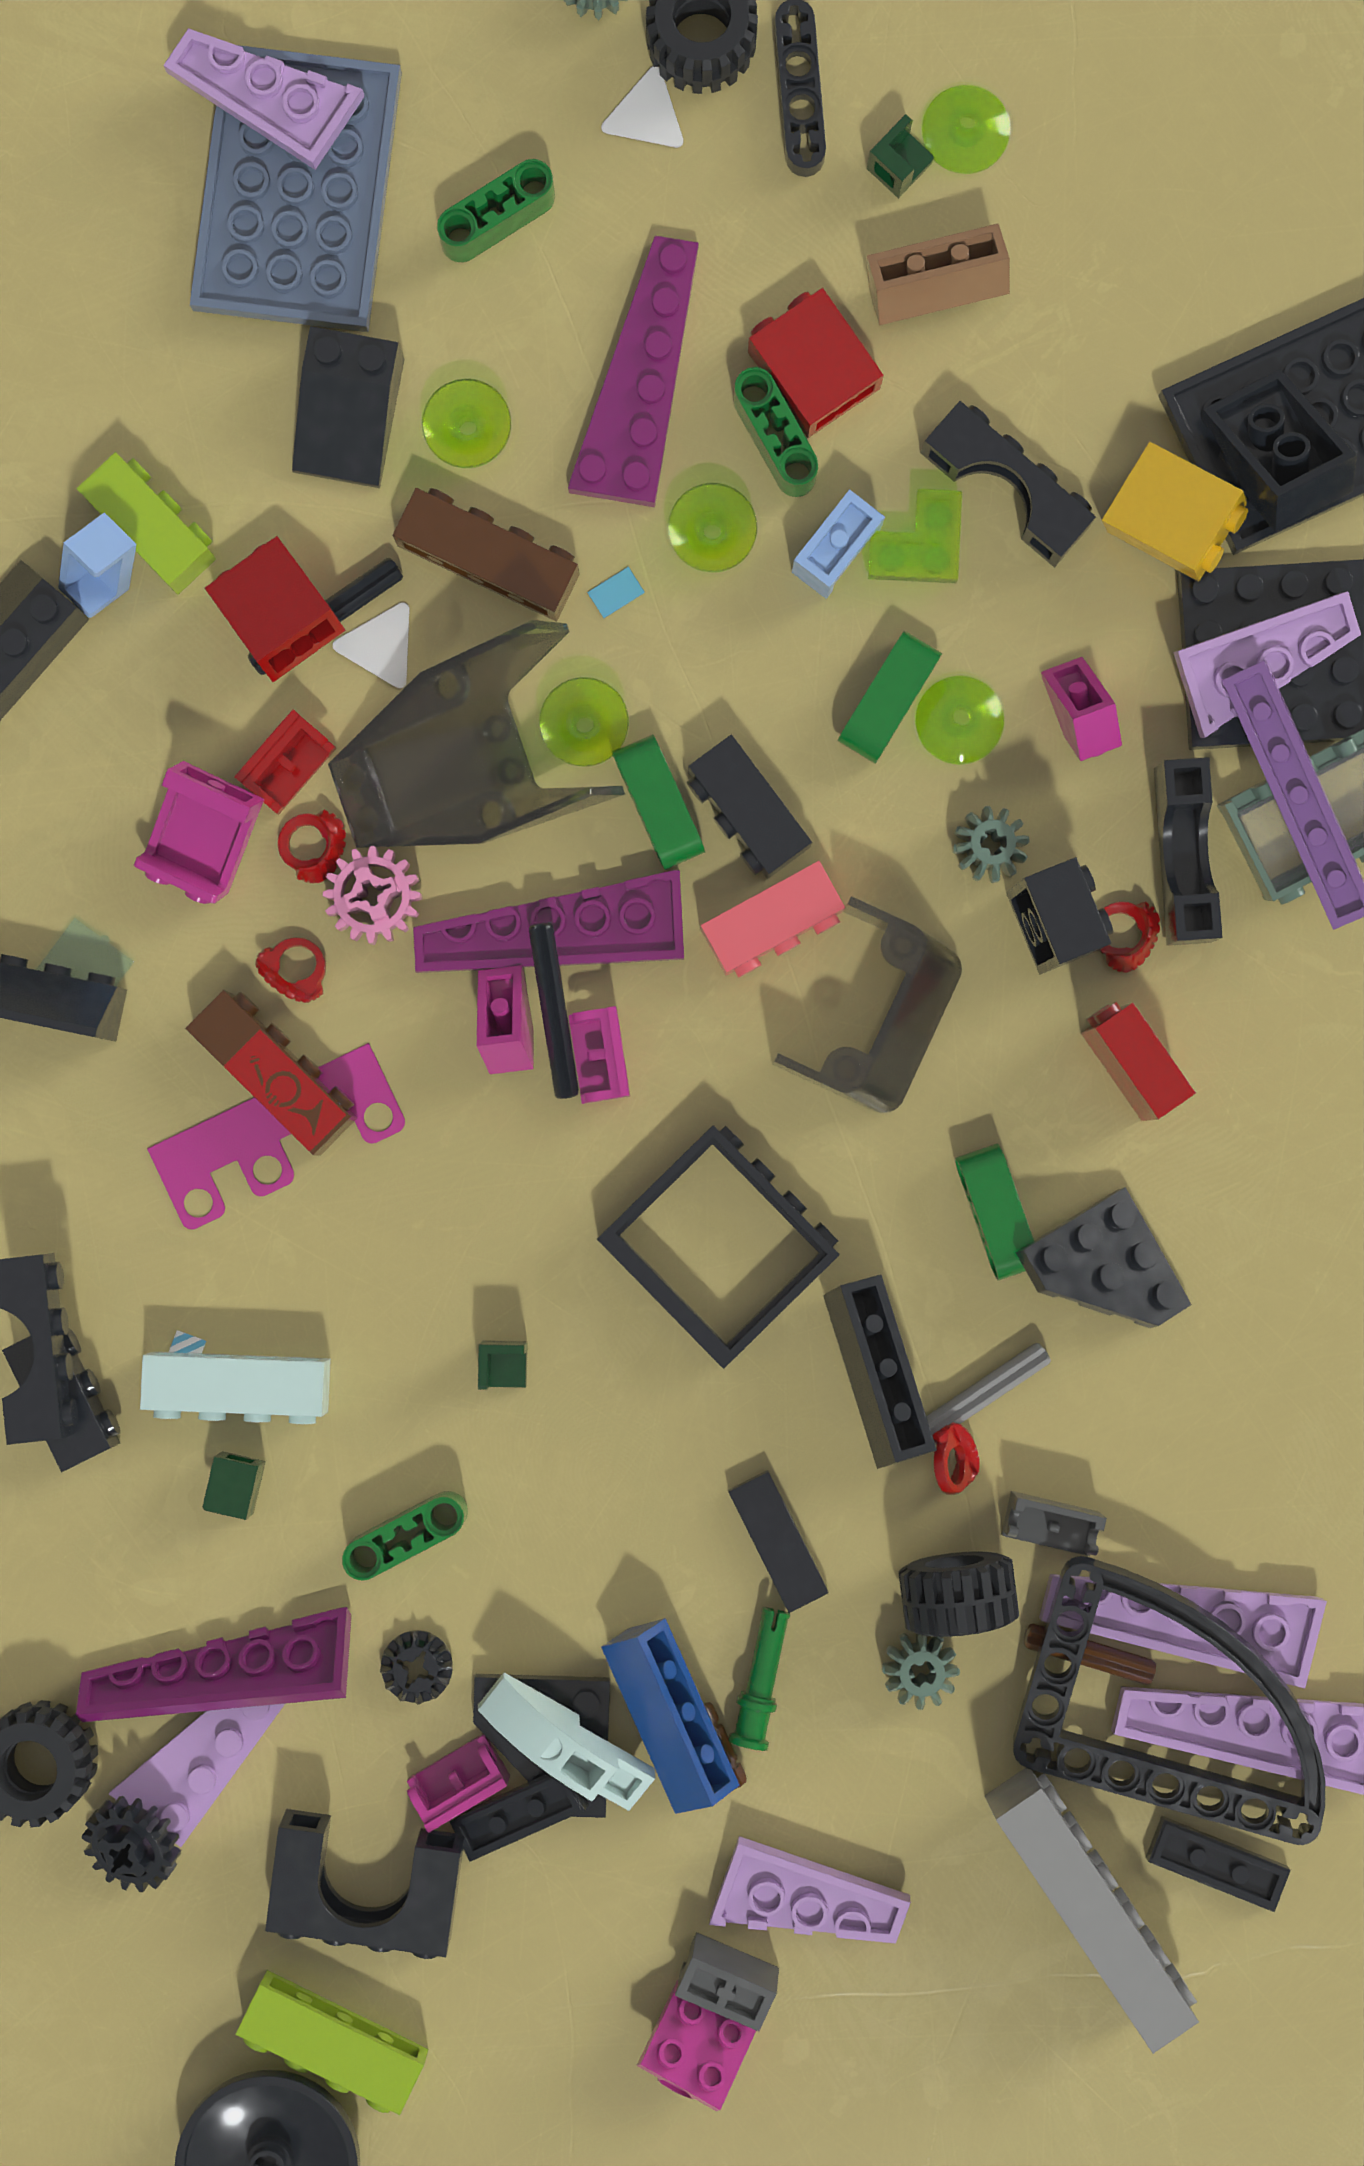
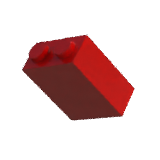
(815, 360)
(274, 609)
(1137, 1061)

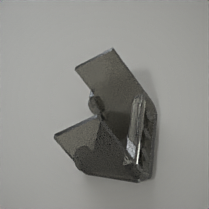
(885, 1074)

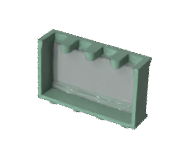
(1265, 836)

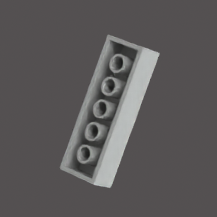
(1094, 1913)

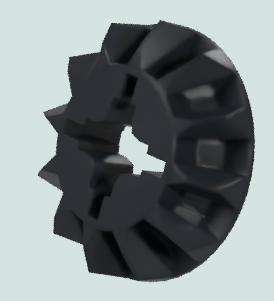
(408, 1647)

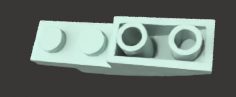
(561, 1747)

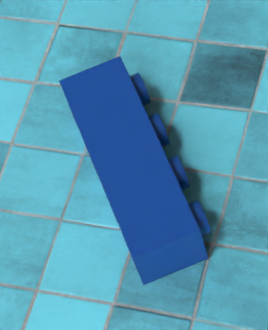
(670, 1716)

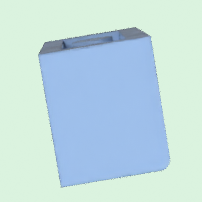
(837, 543)
(96, 565)

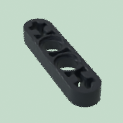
(800, 87)

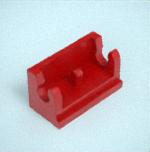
(285, 762)

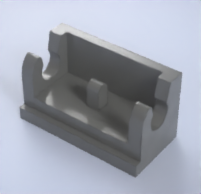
(1053, 1524)
(728, 1982)

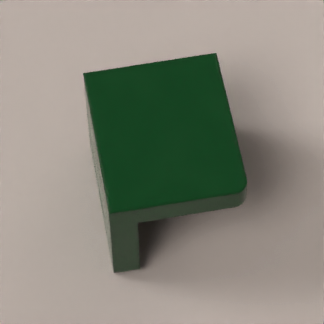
(899, 158)
(502, 1364)
(233, 1485)

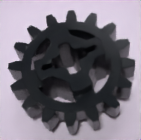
(131, 1844)

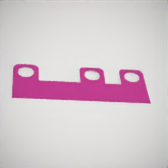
(253, 1132)

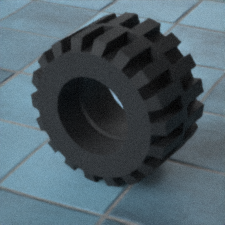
(701, 62)
(958, 1594)
(72, 1755)

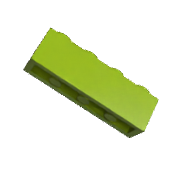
(332, 2043)

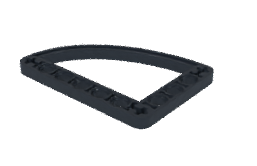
(1147, 1766)

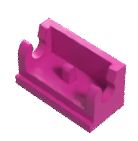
(599, 1055)
(457, 1782)

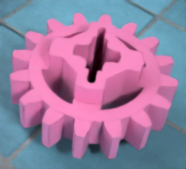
(365, 877)

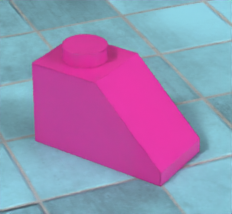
(1082, 708)
(504, 1020)

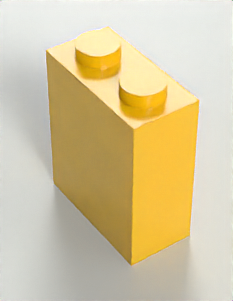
(1176, 512)

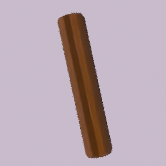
(1102, 1658)

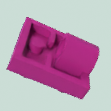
(696, 2051)

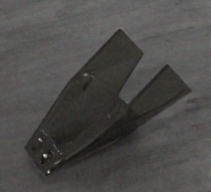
(449, 756)

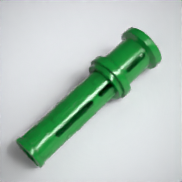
(757, 1700)

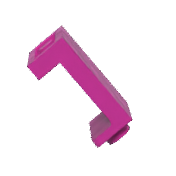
(199, 833)

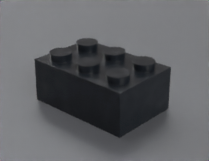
(1060, 915)

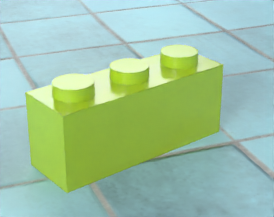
(149, 520)

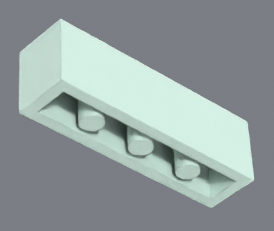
(235, 1385)

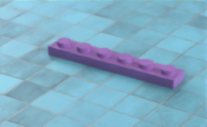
(1298, 792)

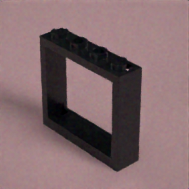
(787, 1205)

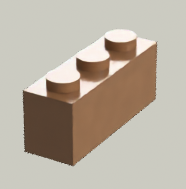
(939, 274)

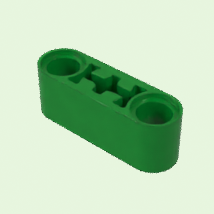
(496, 195)
(755, 420)
(889, 697)
(658, 802)
(995, 1208)
(402, 1550)

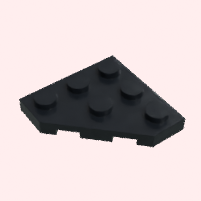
(1107, 1264)
(582, 1695)

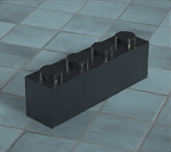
(879, 1371)

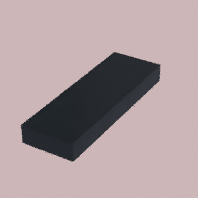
(778, 1541)
(516, 1815)
(1218, 1863)

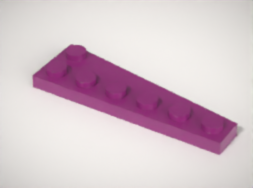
(633, 412)
(594, 926)
(255, 1670)

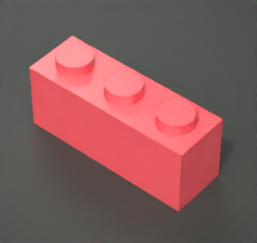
(773, 920)

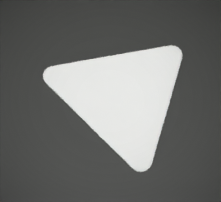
(646, 113)
(380, 645)

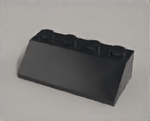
(33, 630)
(60, 1001)

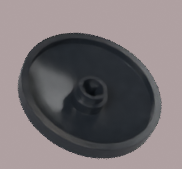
(268, 2122)

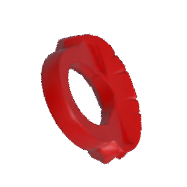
(331, 829)
(1147, 921)
(303, 990)
(966, 1456)

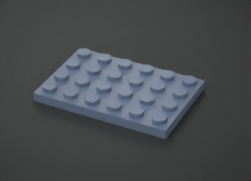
(294, 237)

